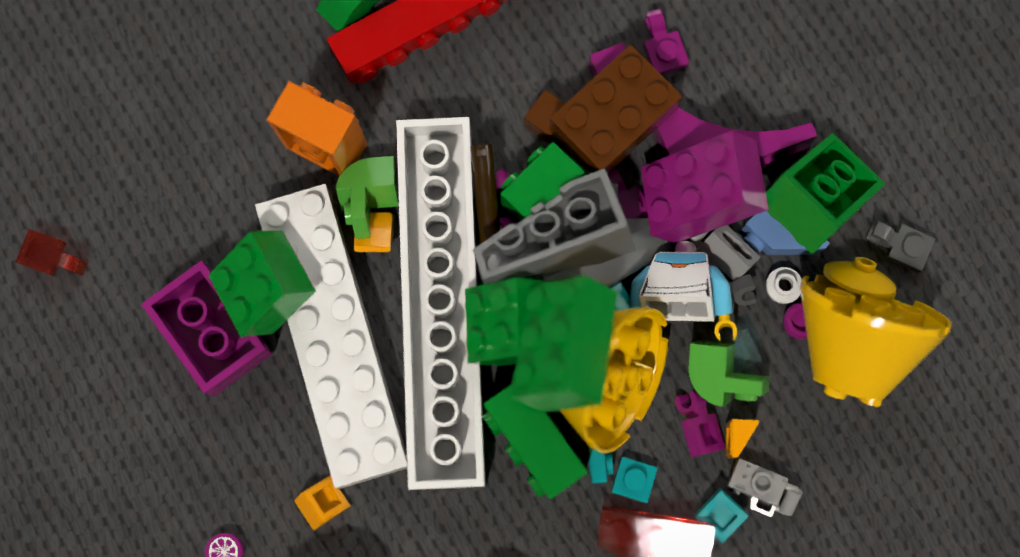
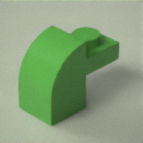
(367, 186)
(713, 374)

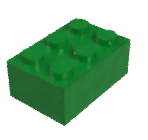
(822, 192)
(565, 344)
(534, 443)

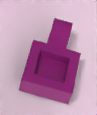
(663, 50)
(630, 201)
(700, 429)

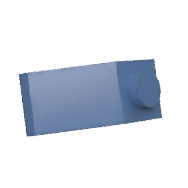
(772, 238)

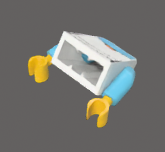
(684, 288)

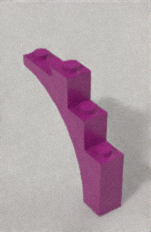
(685, 130)

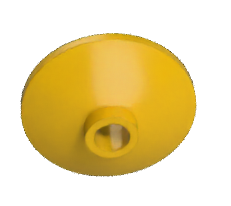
(860, 278)

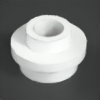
(774, 290)

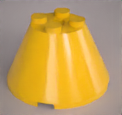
(865, 342)
(631, 379)

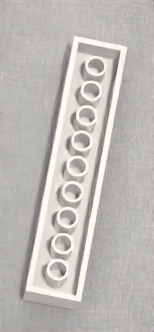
(436, 269)

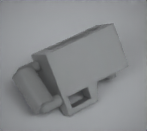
(727, 251)
(764, 486)

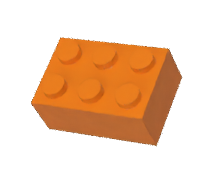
(317, 129)

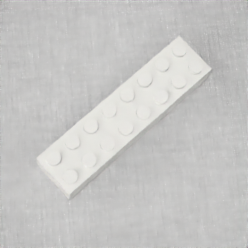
(337, 343)

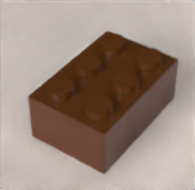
(615, 111)

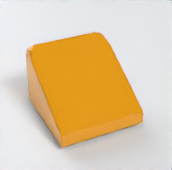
(380, 234)
(737, 435)
(321, 503)

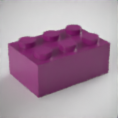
(704, 187)
(202, 332)

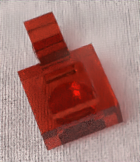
(46, 254)

